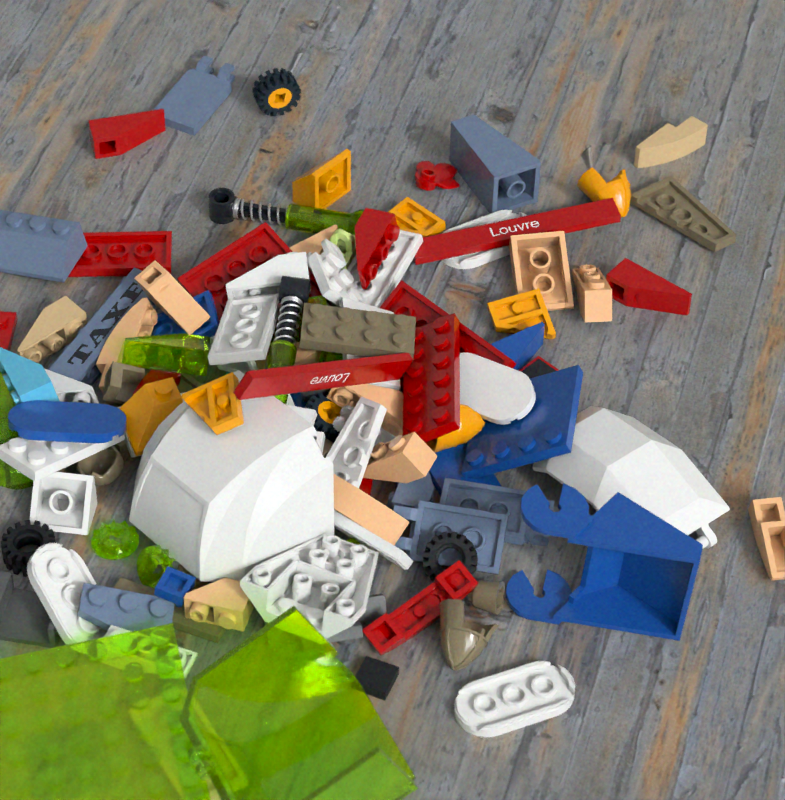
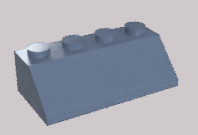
(39, 245)

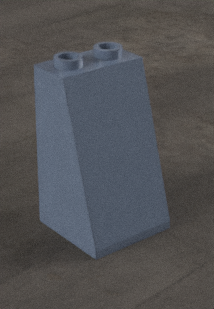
(493, 165)

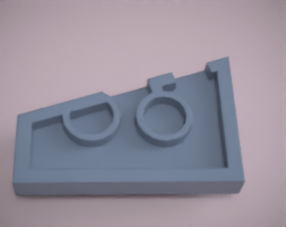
(123, 608)

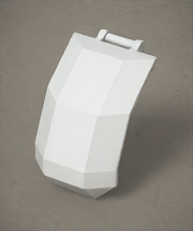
(627, 457)

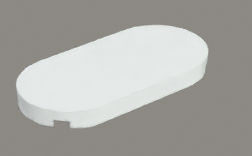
(479, 258)
(494, 389)
(58, 581)
(514, 699)

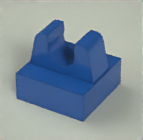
(174, 586)

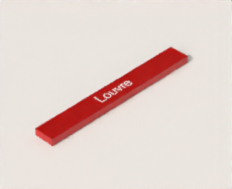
(498, 233)
(322, 375)

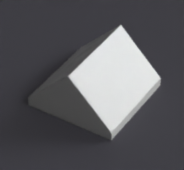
(64, 502)

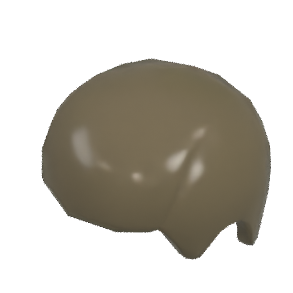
(104, 466)

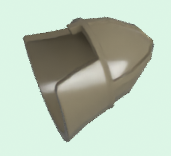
(460, 639)

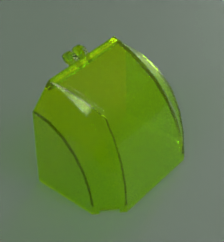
(290, 723)

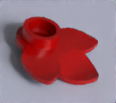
(439, 175)

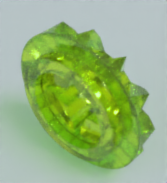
(111, 548)
(149, 560)

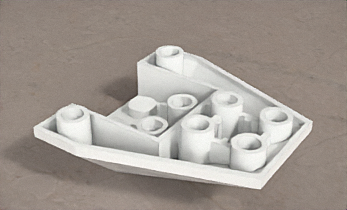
(321, 578)

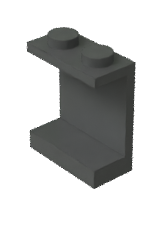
(24, 616)

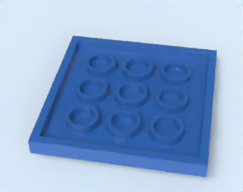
(538, 436)

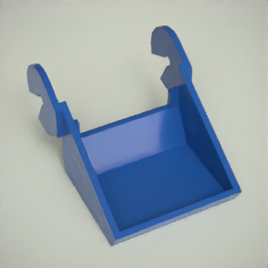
(633, 572)

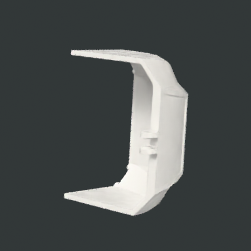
(233, 494)

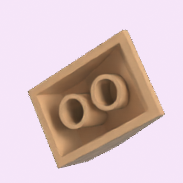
(542, 263)

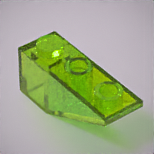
(168, 353)

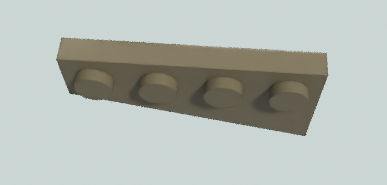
(682, 211)

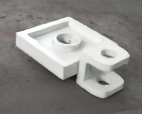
(331, 280)

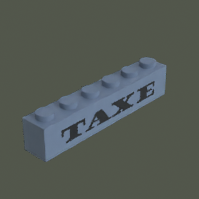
(80, 357)

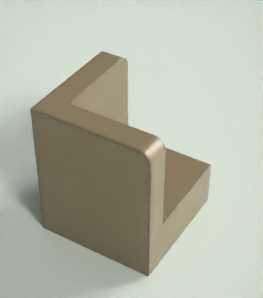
(121, 382)

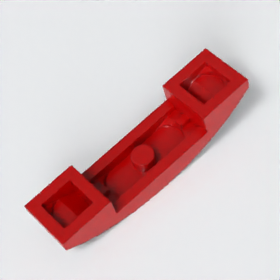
(419, 611)

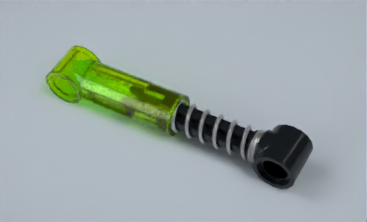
(226, 207)
(282, 351)

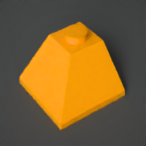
(324, 182)
(148, 410)

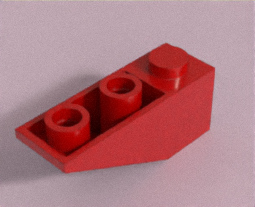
(124, 132)
(373, 237)
(643, 289)

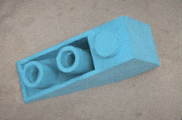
(25, 378)

